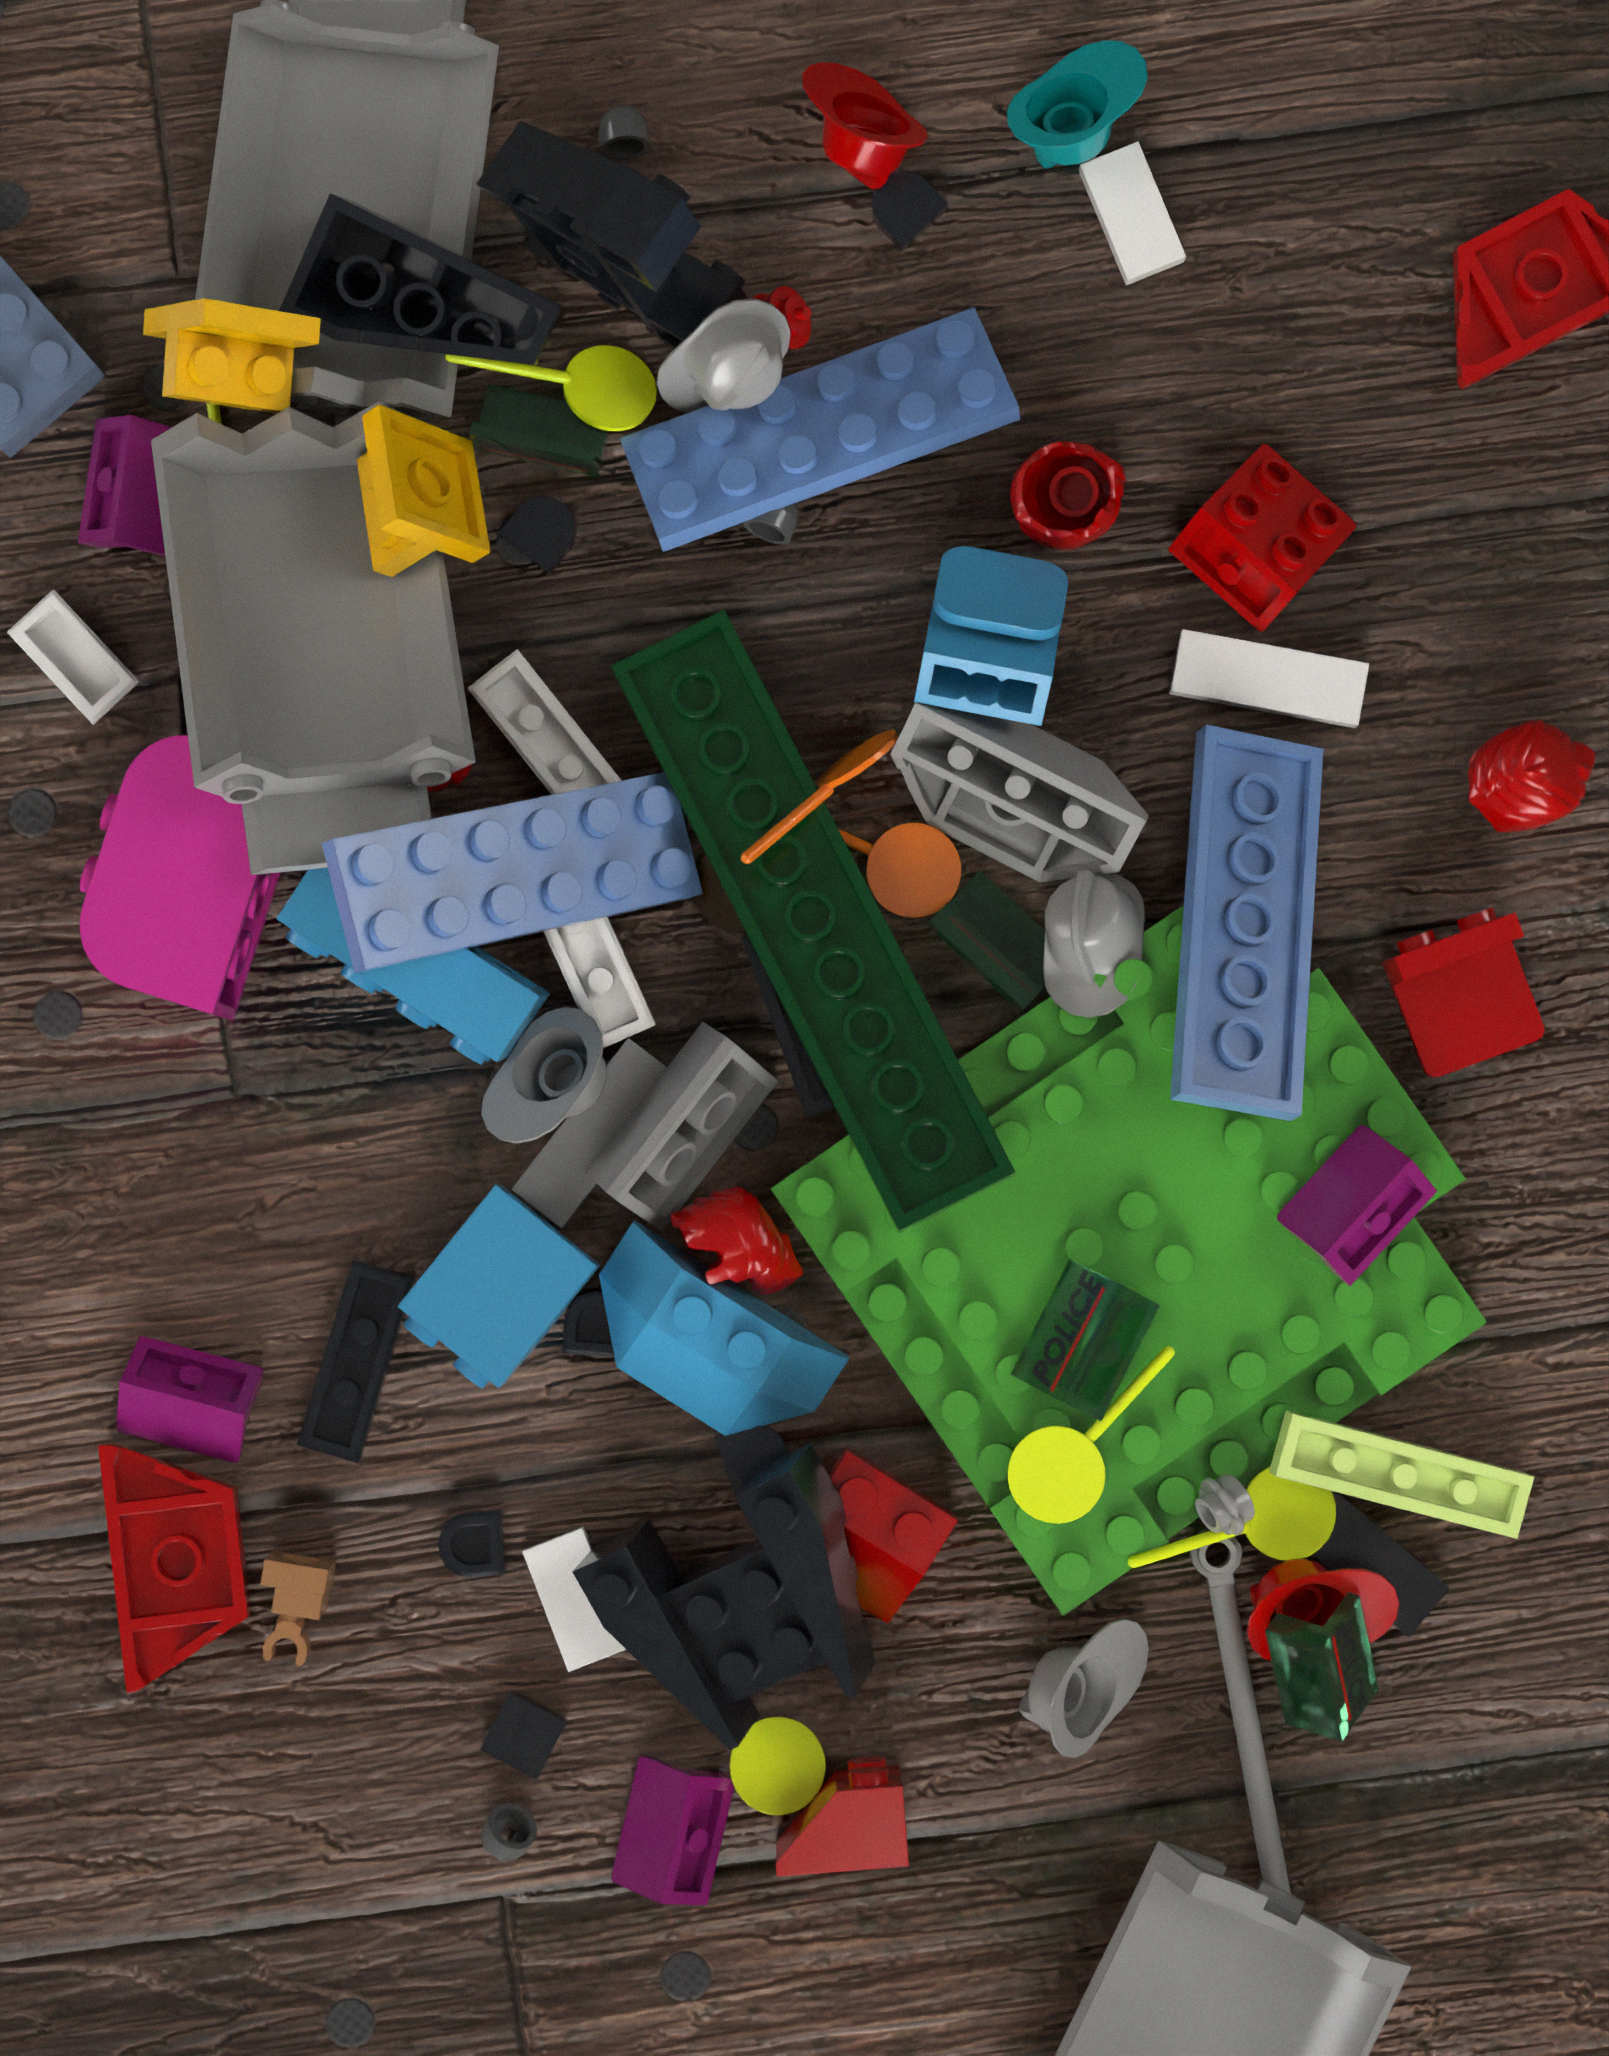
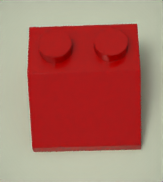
(888, 1531)
(849, 1823)

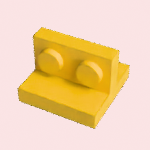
(230, 352)
(418, 492)

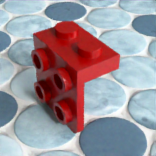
(1464, 993)

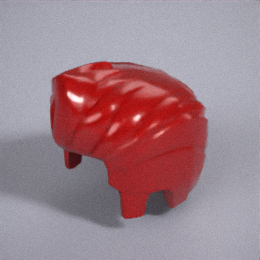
(1067, 494)
(1529, 776)
(743, 1238)

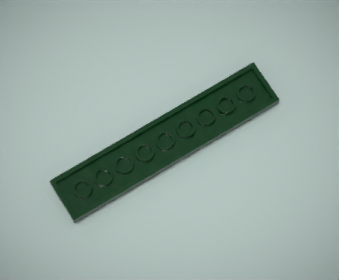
(813, 923)

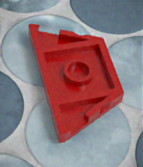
(1528, 284)
(171, 1559)

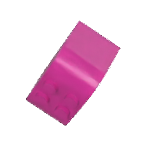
(173, 888)

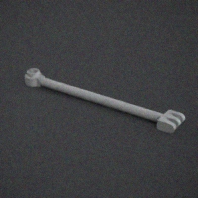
(1244, 1709)

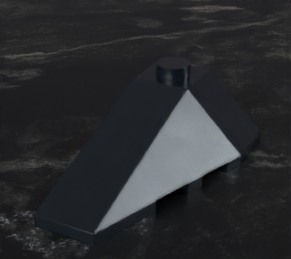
(407, 292)

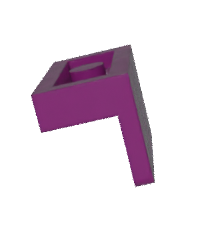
(122, 487)
(1357, 1203)
(187, 1398)
(672, 1832)

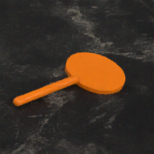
(838, 773)
(910, 868)

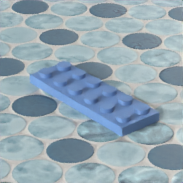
(821, 429)
(510, 870)
(1247, 924)

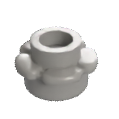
(1224, 1505)

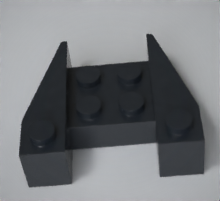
(610, 230)
(746, 1613)

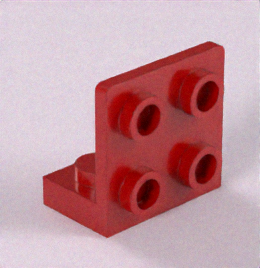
(1262, 537)

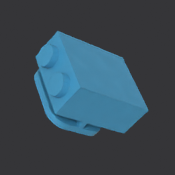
(993, 634)
(496, 1288)

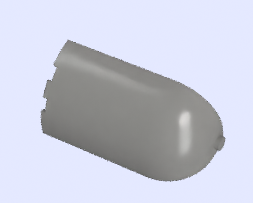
(1230, 1973)

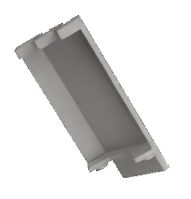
(360, 106)
(301, 668)

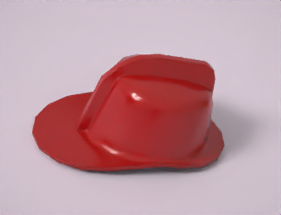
(861, 122)
(1312, 1594)

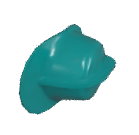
(1074, 103)

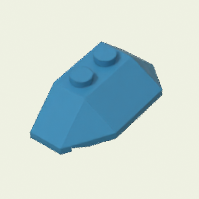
(709, 1344)

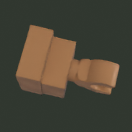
(300, 1593)

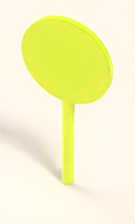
(601, 384)
(1059, 1470)
(1287, 1524)
(778, 1766)

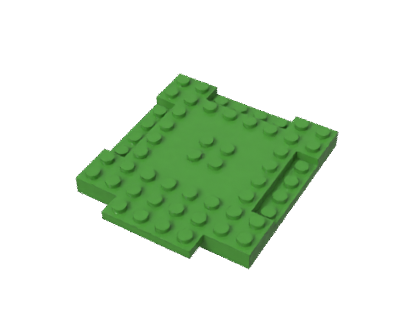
(1168, 1206)

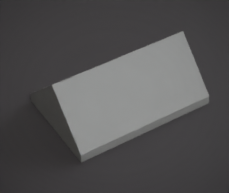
(682, 1126)

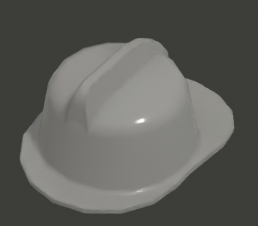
(727, 359)
(1090, 931)
(547, 1077)
(1085, 1687)

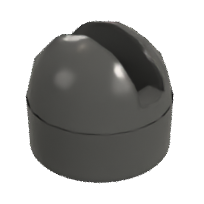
(623, 133)
(776, 525)
(516, 1818)

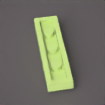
(1401, 1474)

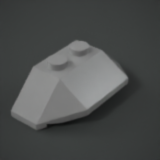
(1017, 793)

